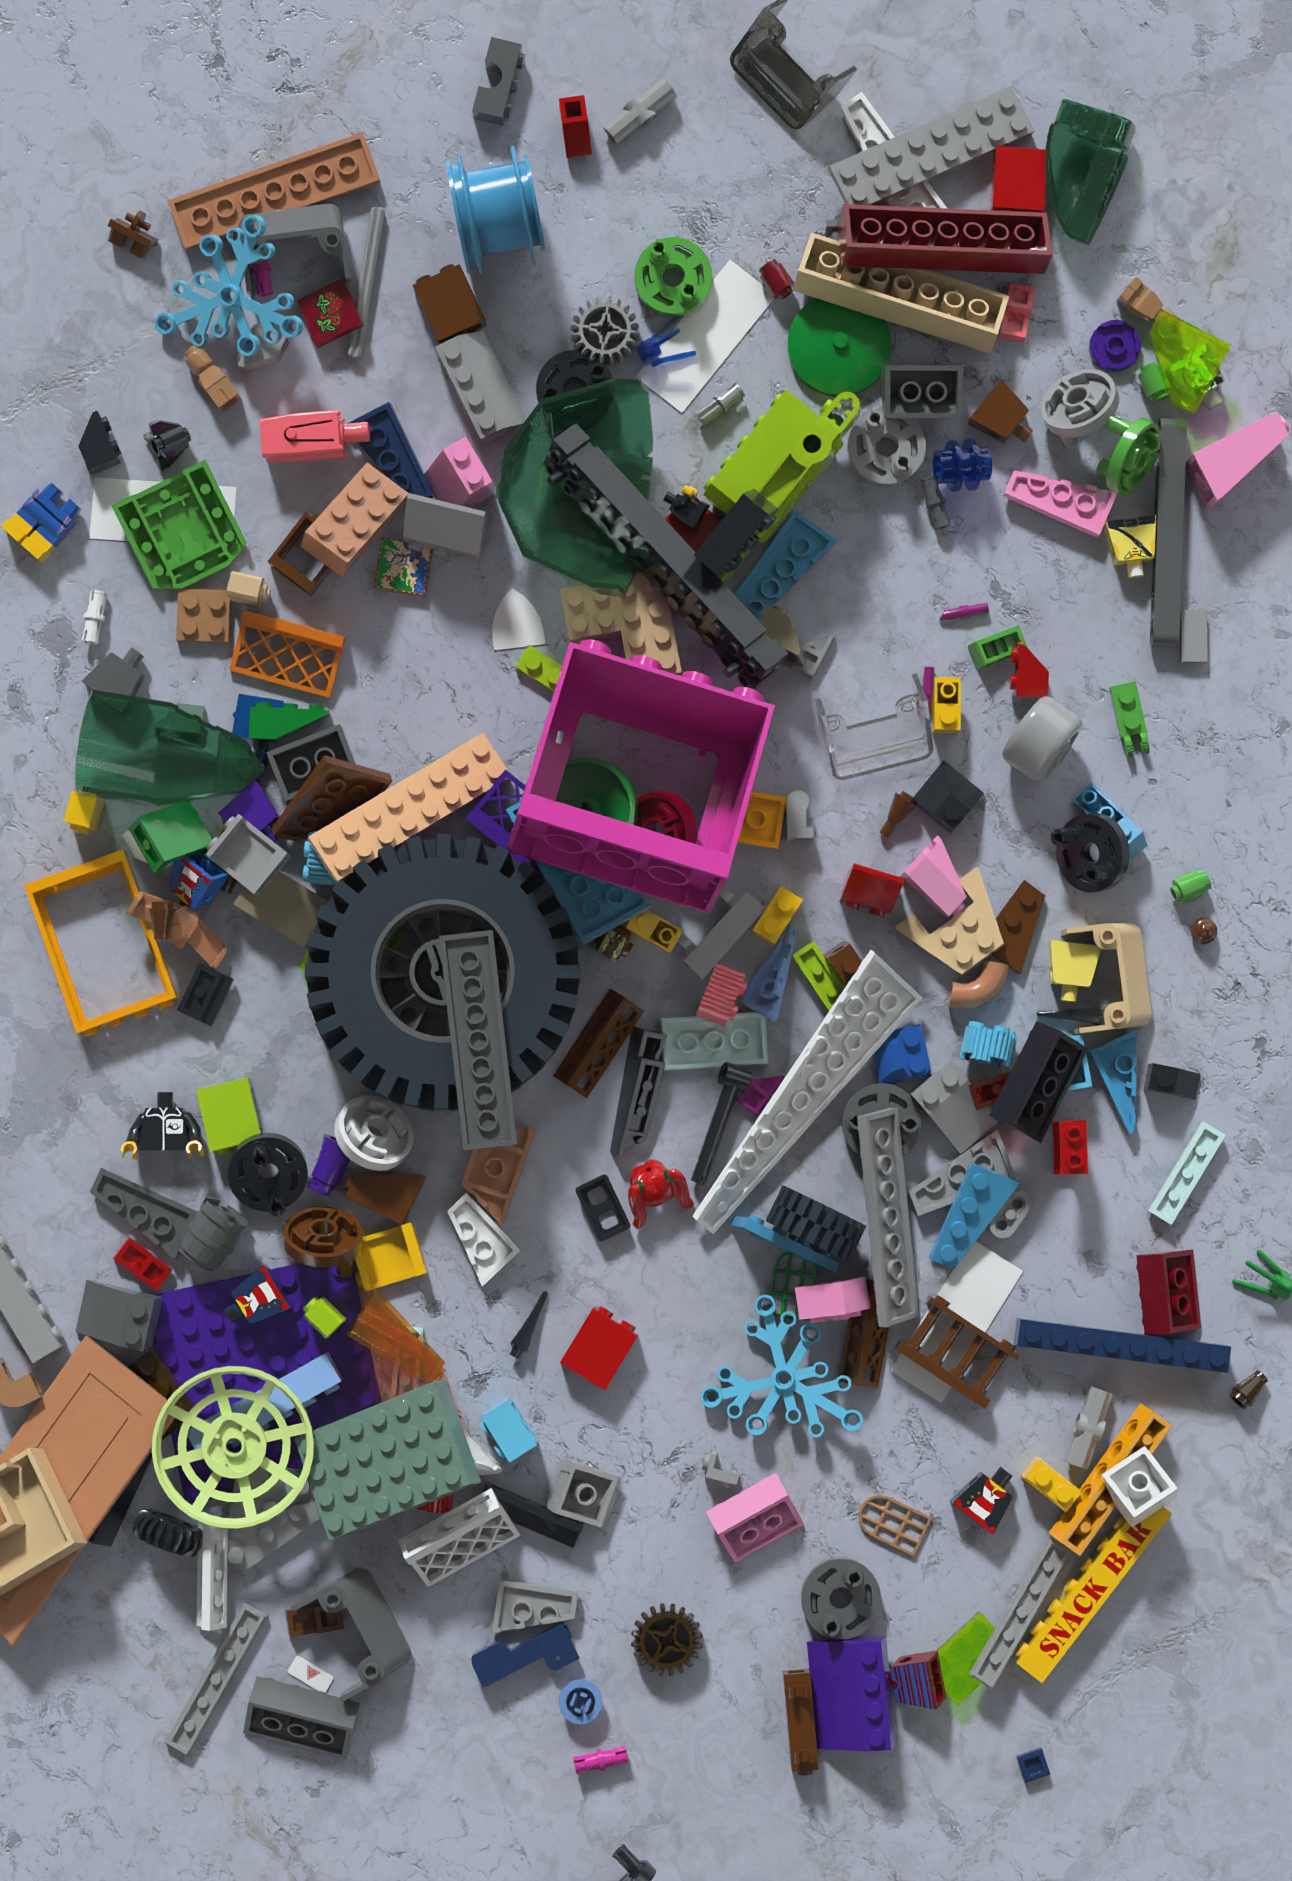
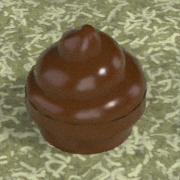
(1203, 930)

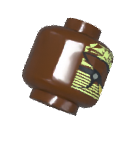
(614, 943)

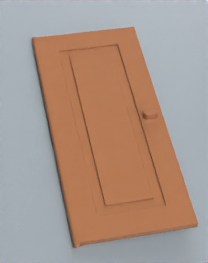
(96, 1435)

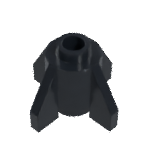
(167, 441)

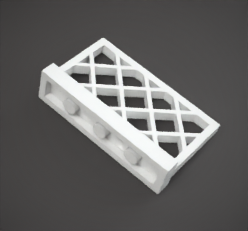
(454, 1528)

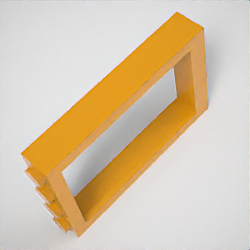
(74, 877)

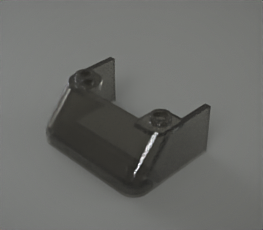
(777, 76)

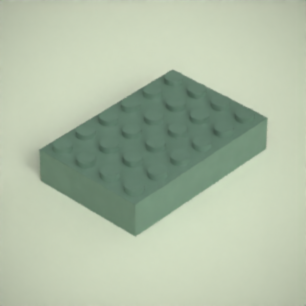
(389, 1460)

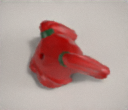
(654, 1185)

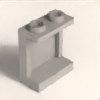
(247, 854)

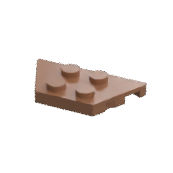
(495, 1173)

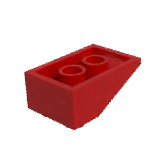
(871, 890)

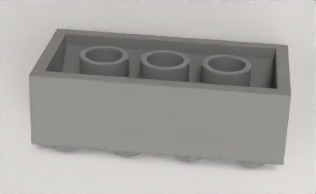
(481, 386)

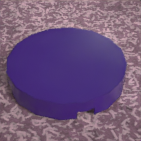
(1114, 346)

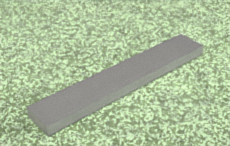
(1020, 1612)
(216, 1678)

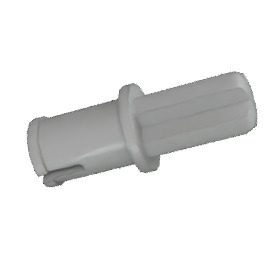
(720, 404)

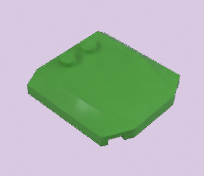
(181, 528)

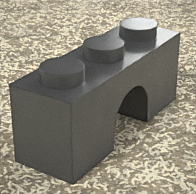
(494, 103)

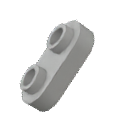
(1010, 1215)

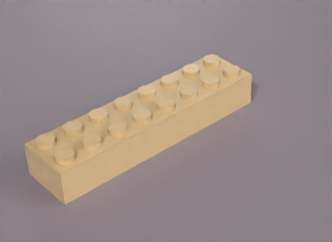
(903, 296)

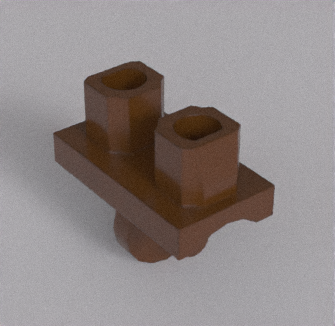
(121, 230)

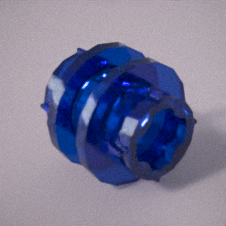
(962, 465)

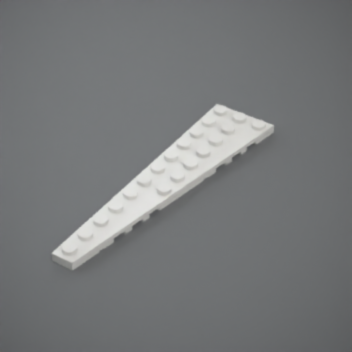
(848, 1036)

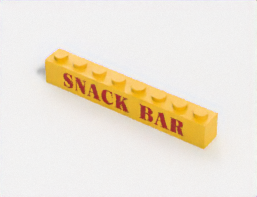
(1086, 1593)

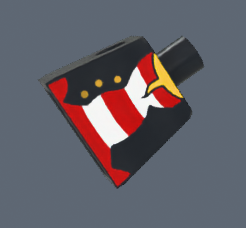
(985, 1499)

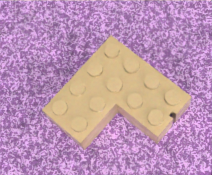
(640, 619)
(38, 1519)

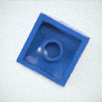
(902, 1056)

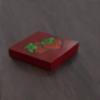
(330, 312)

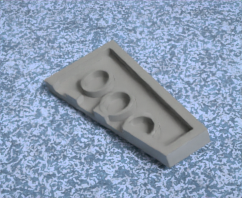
(943, 1185)

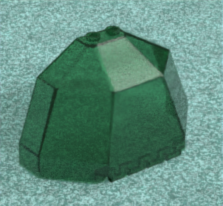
(548, 521)

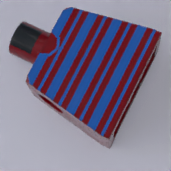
(918, 1680)

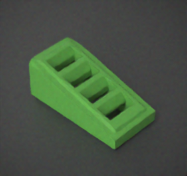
(981, 650)

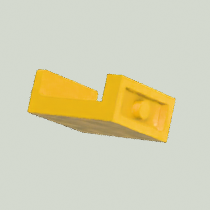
(389, 1257)

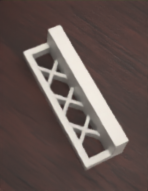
(212, 1578)

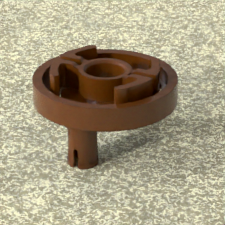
(335, 1248)

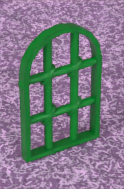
(784, 1294)

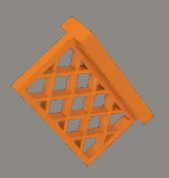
(293, 631)

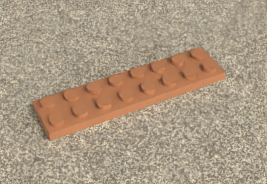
(287, 184)

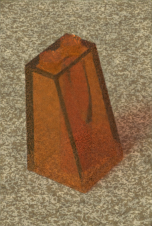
(393, 1338)

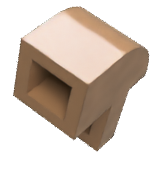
(20, 1391)

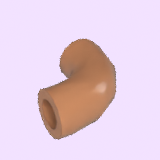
(980, 990)

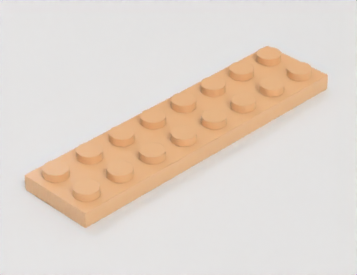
(408, 807)

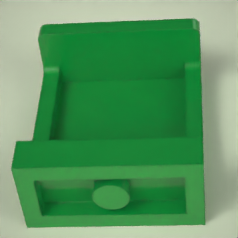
(170, 835)

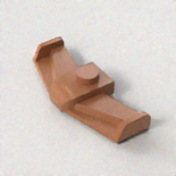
(185, 928)

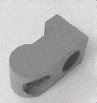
(796, 808)

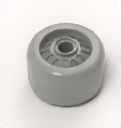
(1042, 739)

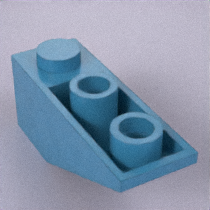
(1094, 801)

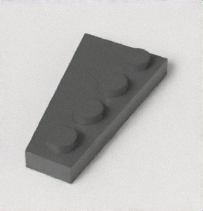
(145, 1210)

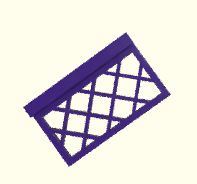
(490, 827)

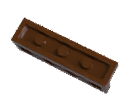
(595, 1040)
(857, 1344)

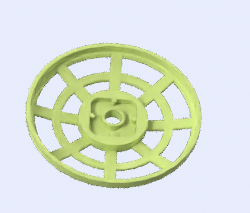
(225, 1462)

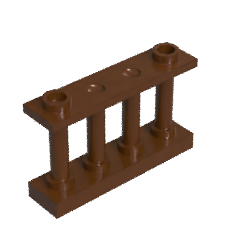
(934, 1362)

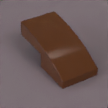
(312, 1620)

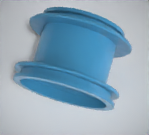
(495, 210)

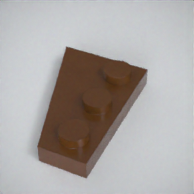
(1017, 925)

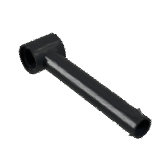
(734, 1079)

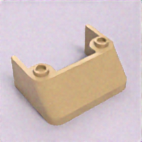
(1135, 1004)

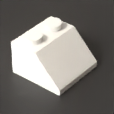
(1139, 1486)

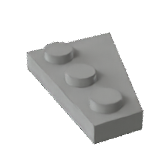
(531, 1604)

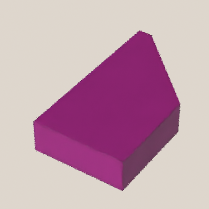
(759, 1093)

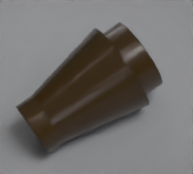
(1247, 1391)

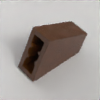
(385, 1193)

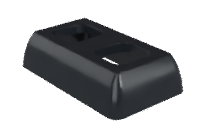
(594, 1211)

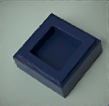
(1033, 1765)

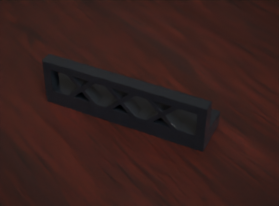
(537, 1516)

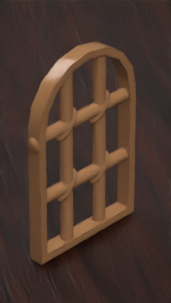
(898, 1532)

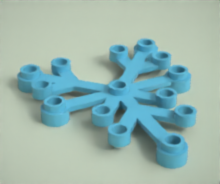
(205, 306)
(811, 1395)

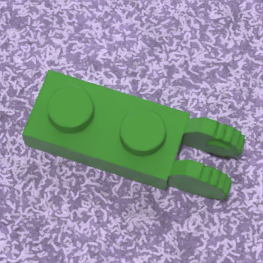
(1129, 716)

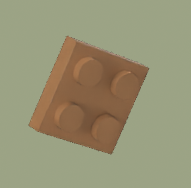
(203, 616)

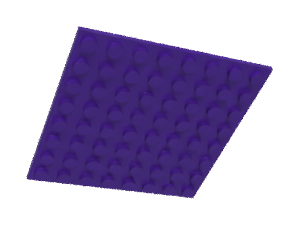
(198, 1336)

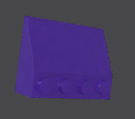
(852, 1694)

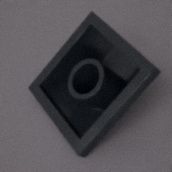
(947, 796)

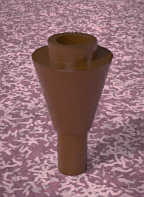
(901, 806)

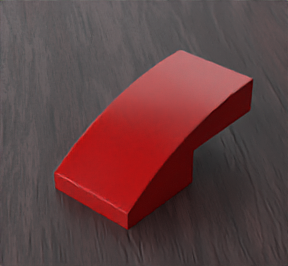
(142, 1263)

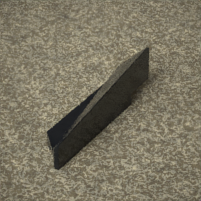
(638, 1089)

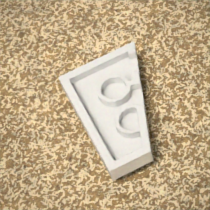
(482, 1238)

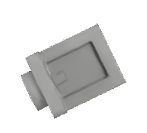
(721, 1476)

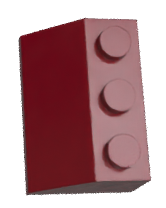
(1168, 1292)

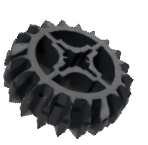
(168, 1533)

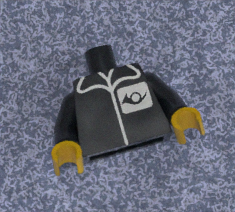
(164, 1129)

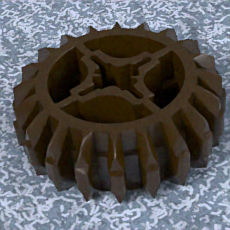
(677, 1645)

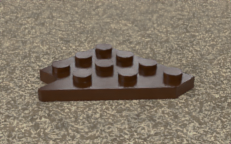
(327, 795)

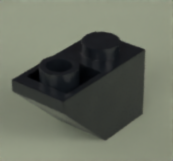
(96, 445)

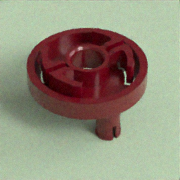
(670, 812)

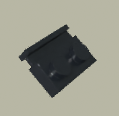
(205, 994)

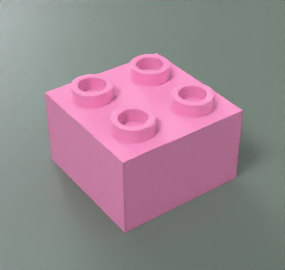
(832, 1299)

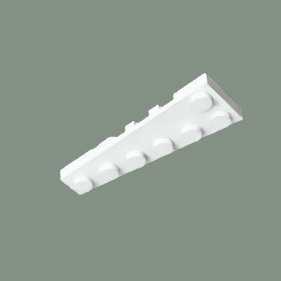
(870, 131)

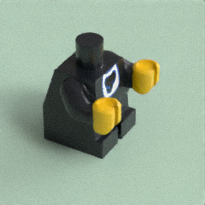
(685, 506)

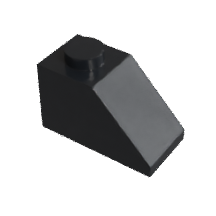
(1171, 1081)

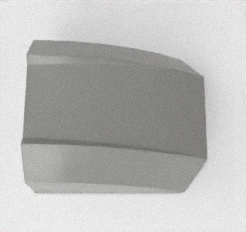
(583, 1493)

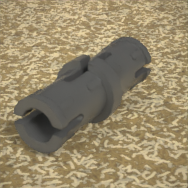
(935, 503)

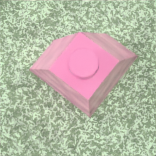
(936, 879)

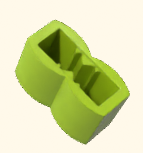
(323, 1316)

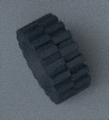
(815, 1223)

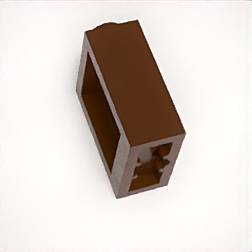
(276, 560)

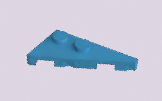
(1117, 1068)

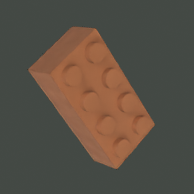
(354, 519)

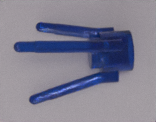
(650, 350)

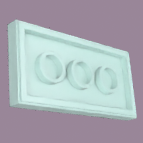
(704, 1044)

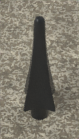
(1086, 1014)
(523, 1337)

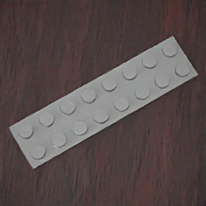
(931, 149)
(888, 1217)

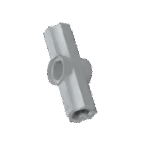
(640, 111)
(1088, 1427)

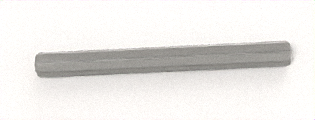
(367, 279)

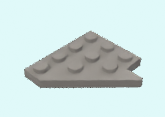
(254, 1543)

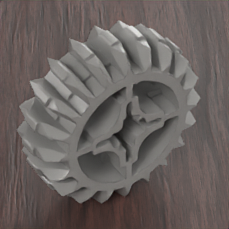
(595, 330)

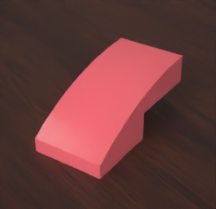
(1017, 312)

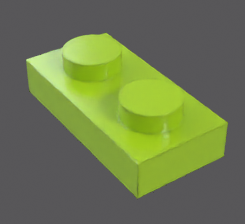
(539, 667)

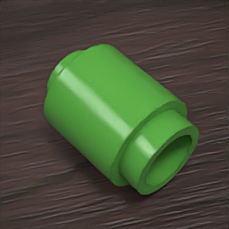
(1153, 383)
(1190, 886)

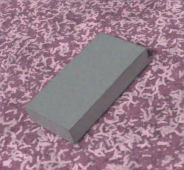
(1193, 636)

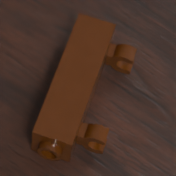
(800, 1721)

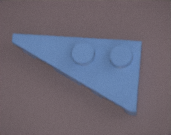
(768, 984)

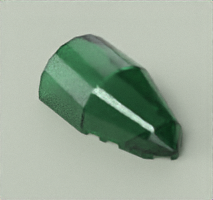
(157, 754)

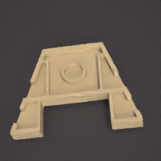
(964, 938)

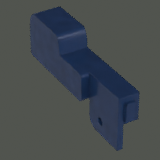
(500, 1660)

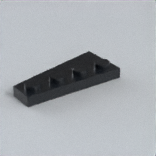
(395, 989)

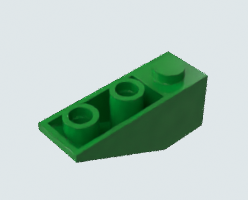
(277, 723)

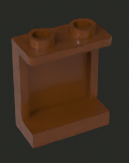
(449, 303)

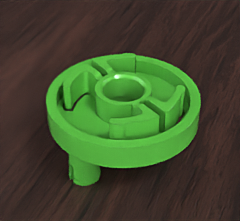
(661, 258)
(1133, 454)

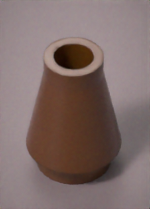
(162, 919)

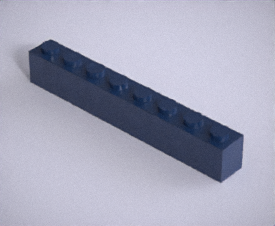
(1122, 1345)

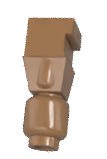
(1141, 301)
(212, 378)

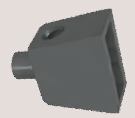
(117, 674)

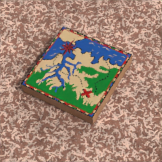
(402, 568)

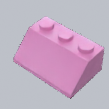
(755, 1518)

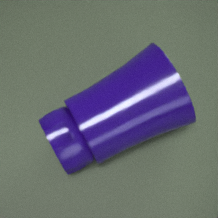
(329, 1167)

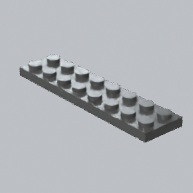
(478, 1040)

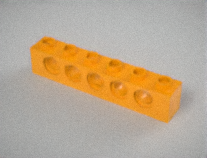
(1095, 1503)

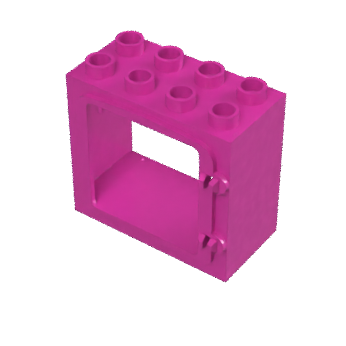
(665, 705)

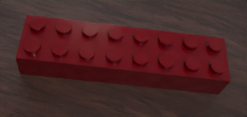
(944, 239)

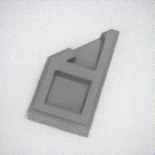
(814, 654)

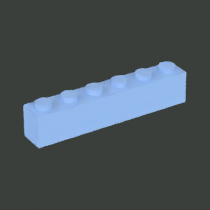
(304, 1382)

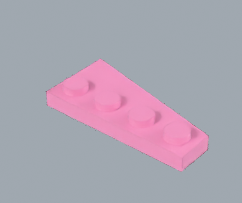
(1068, 503)

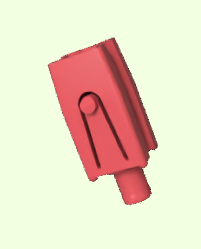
(309, 436)

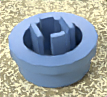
(580, 1701)

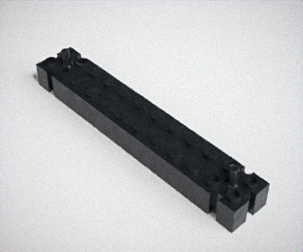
(663, 558)

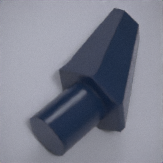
(261, 753)

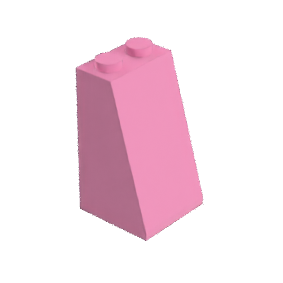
(1231, 459)

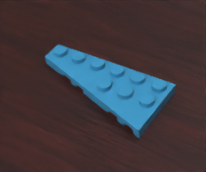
(590, 903)

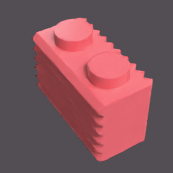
(721, 995)

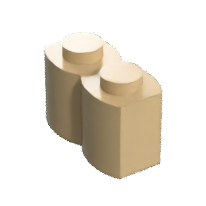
(248, 589)

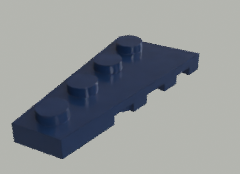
(393, 451)

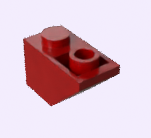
(575, 126)
(1030, 675)

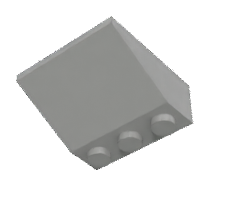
(444, 528)

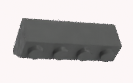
(301, 1717)

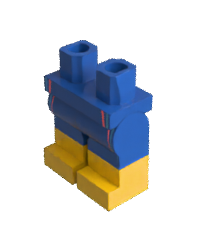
(41, 524)

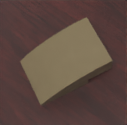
(284, 907)

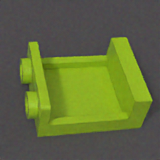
(228, 1114)

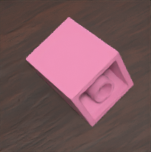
(460, 476)

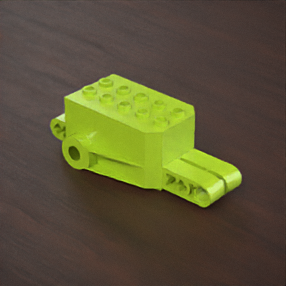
(775, 458)

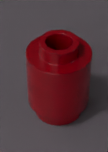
(776, 279)

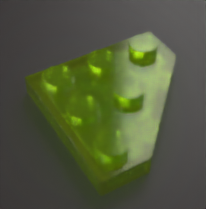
(1186, 359)

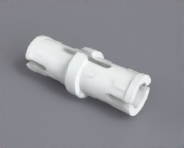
(94, 617)

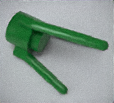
(1280, 1284)

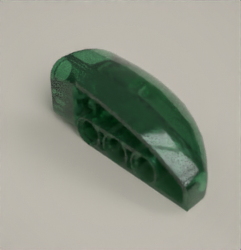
(1085, 165)

